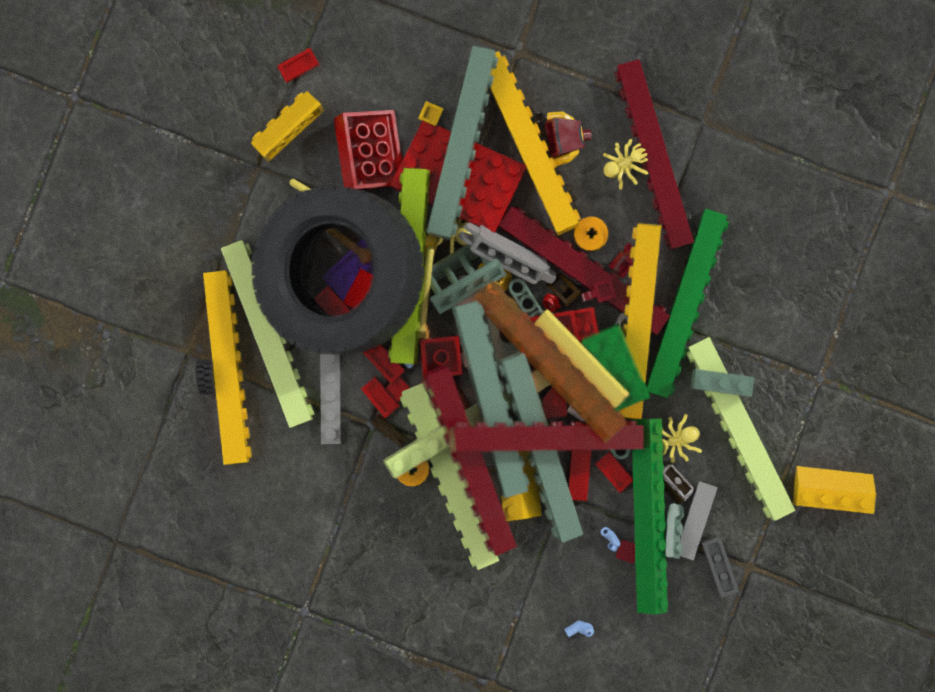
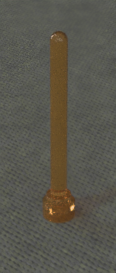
(363, 254)

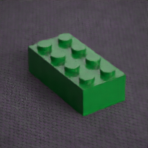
(614, 354)

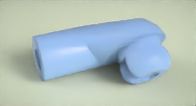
(610, 535)

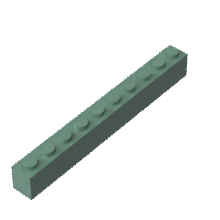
(461, 143)
(488, 392)
(546, 463)

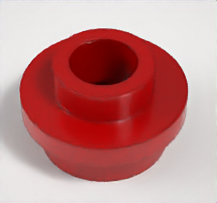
(551, 302)

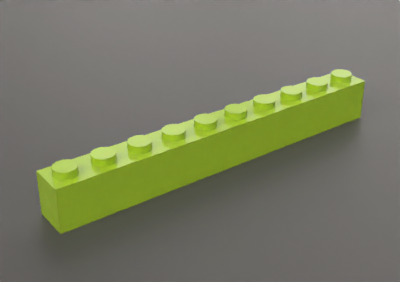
(415, 209)

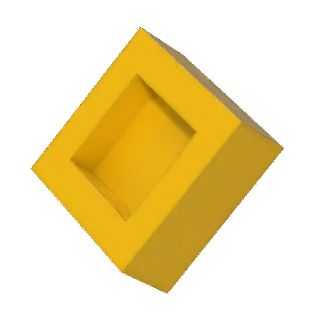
(430, 113)

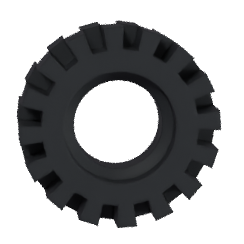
(205, 377)

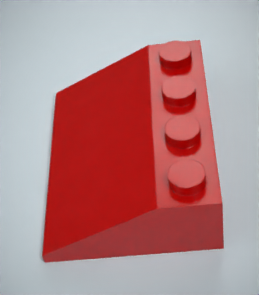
(368, 149)

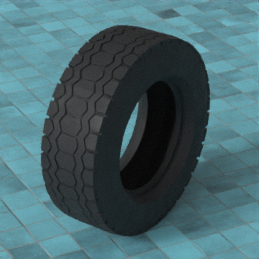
(282, 258)

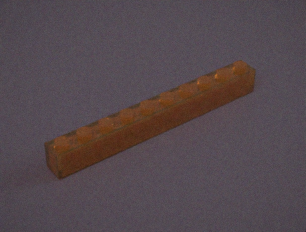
(550, 362)

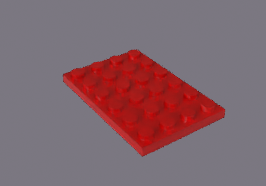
(490, 183)

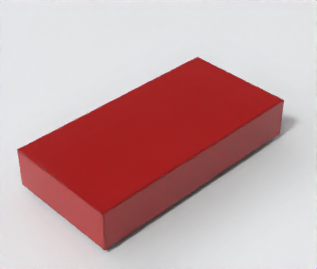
(298, 65)
(380, 397)
(614, 472)

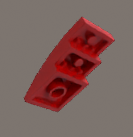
(578, 322)

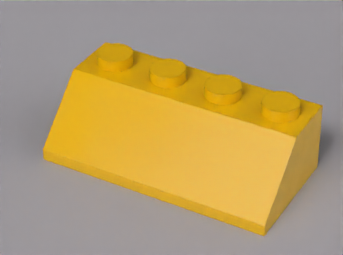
(287, 125)
(834, 490)
(524, 504)

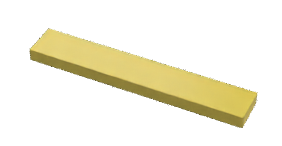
(581, 359)

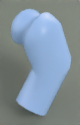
(580, 627)

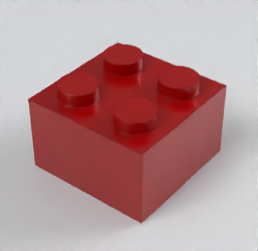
(440, 352)

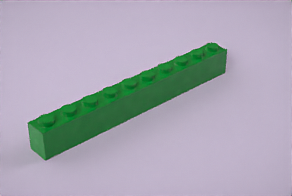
(685, 304)
(650, 520)

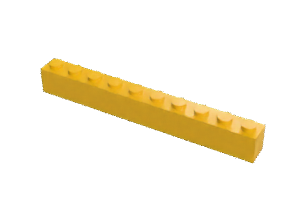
(532, 148)
(641, 300)
(226, 367)

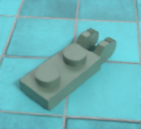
(674, 530)

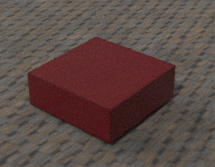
(626, 551)

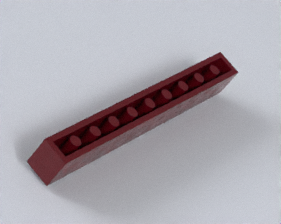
(660, 173)
(570, 261)
(540, 437)
(470, 463)

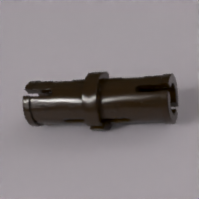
(389, 430)

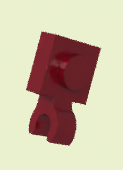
(622, 262)
(602, 291)

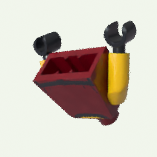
(563, 136)

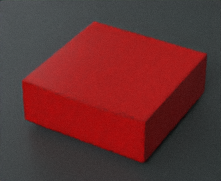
(396, 388)

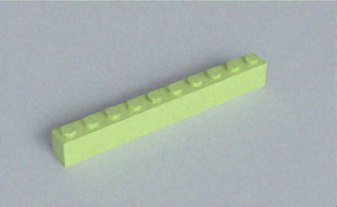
(270, 343)
(743, 436)
(434, 442)
(443, 467)

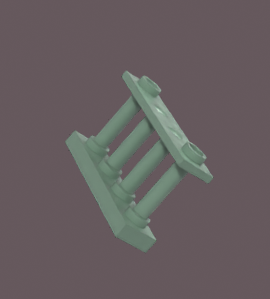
(465, 287)

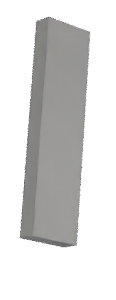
(696, 519)

